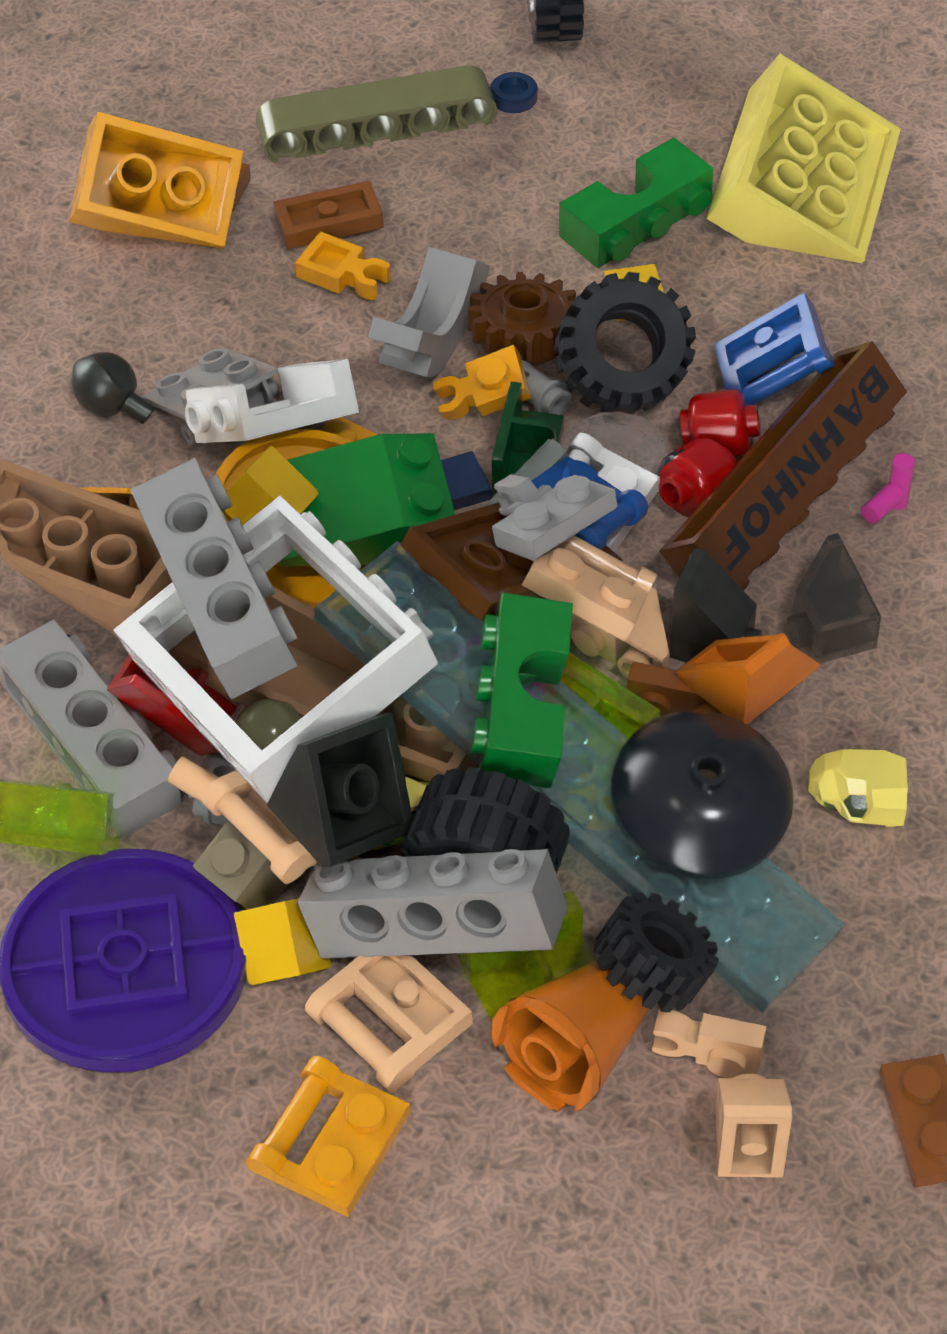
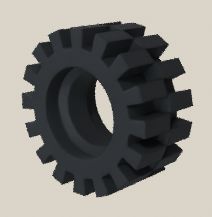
(656, 952)

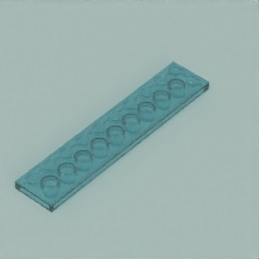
(759, 919)

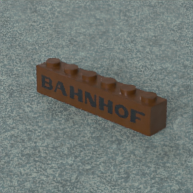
(790, 465)

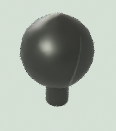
(107, 385)

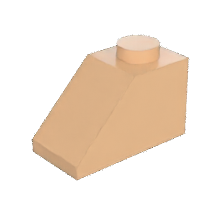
(752, 1126)

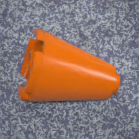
(567, 1035)

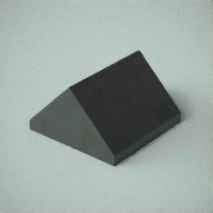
(345, 791)

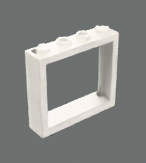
(275, 534)

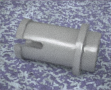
(546, 394)

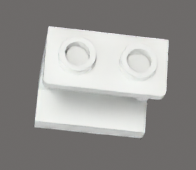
(310, 392)

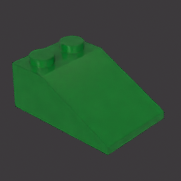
(374, 491)

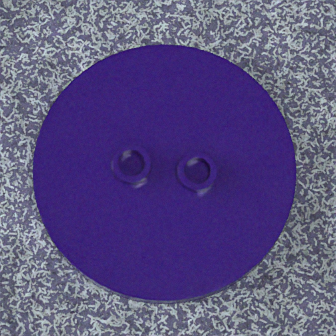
(122, 961)

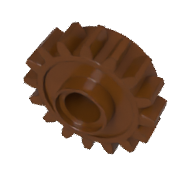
(519, 315)

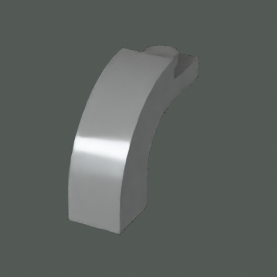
(435, 316)

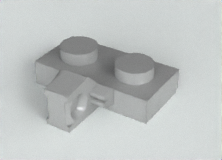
(547, 515)

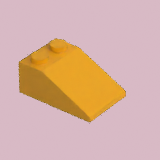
(155, 183)

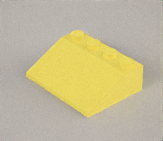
(804, 167)

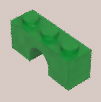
(667, 188)
(526, 645)

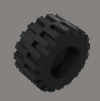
(649, 310)
(484, 814)

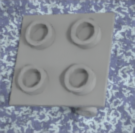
(215, 368)

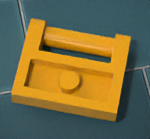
(347, 1146)

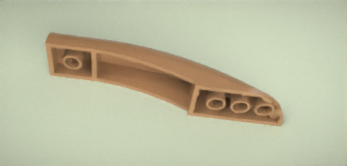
(108, 567)

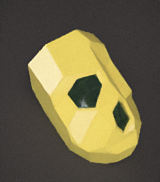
(861, 785)

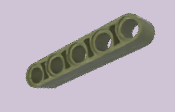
(375, 112)

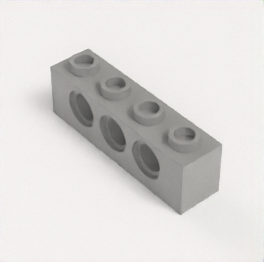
(214, 578)
(33, 675)
(435, 904)

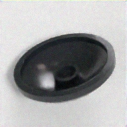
(696, 822)

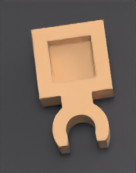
(719, 1042)

